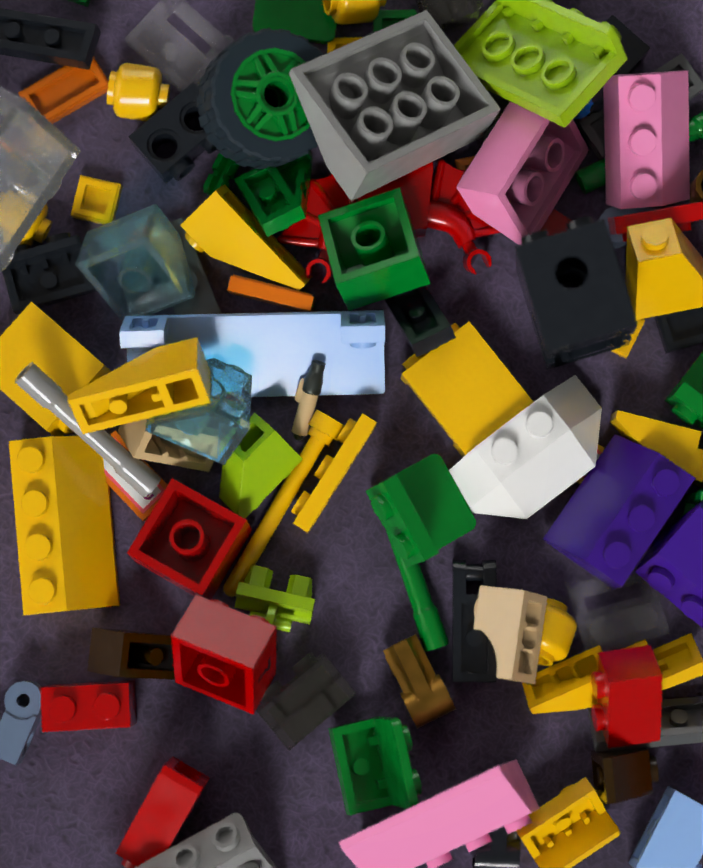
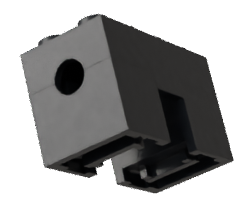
(582, 319)

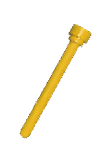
(321, 433)

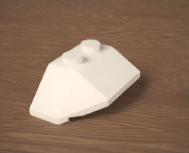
(532, 454)

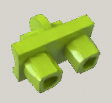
(276, 606)

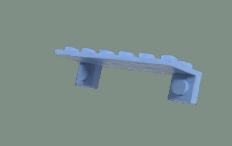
(277, 346)

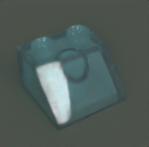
(137, 263)
(215, 427)

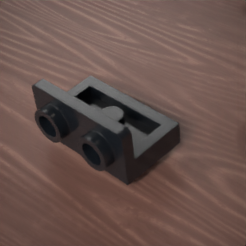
(46, 273)

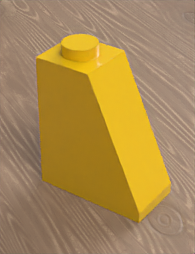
(662, 270)

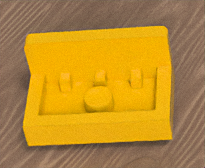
(568, 827)

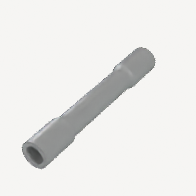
(51, 397)

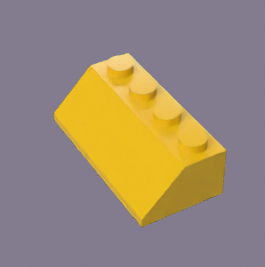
(63, 525)

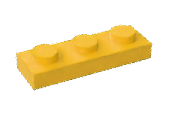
(332, 471)

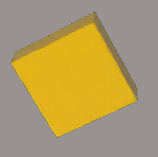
(96, 200)

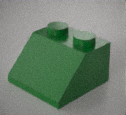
(373, 249)

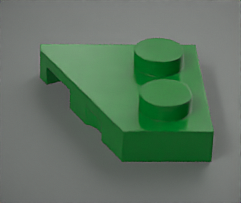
(277, 194)

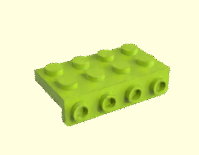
(542, 56)

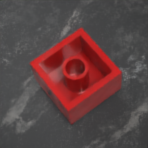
(190, 540)
(224, 653)

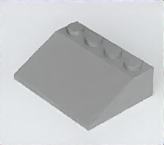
(391, 103)

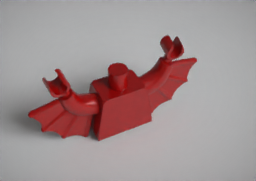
(441, 212)

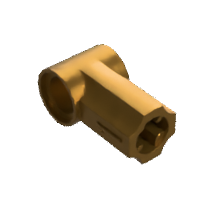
(421, 687)

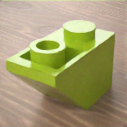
(256, 467)

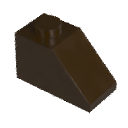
(131, 654)
(623, 774)

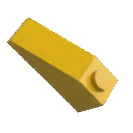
(233, 235)
(145, 387)

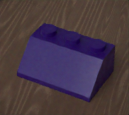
(618, 510)
(676, 564)

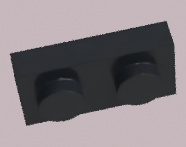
(420, 320)

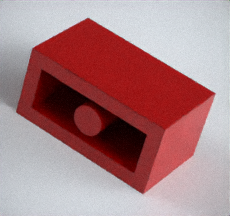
(627, 696)
(88, 706)

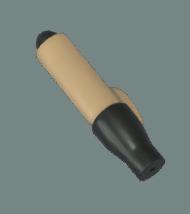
(307, 397)

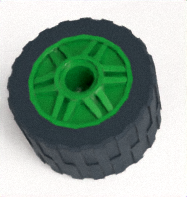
(234, 102)

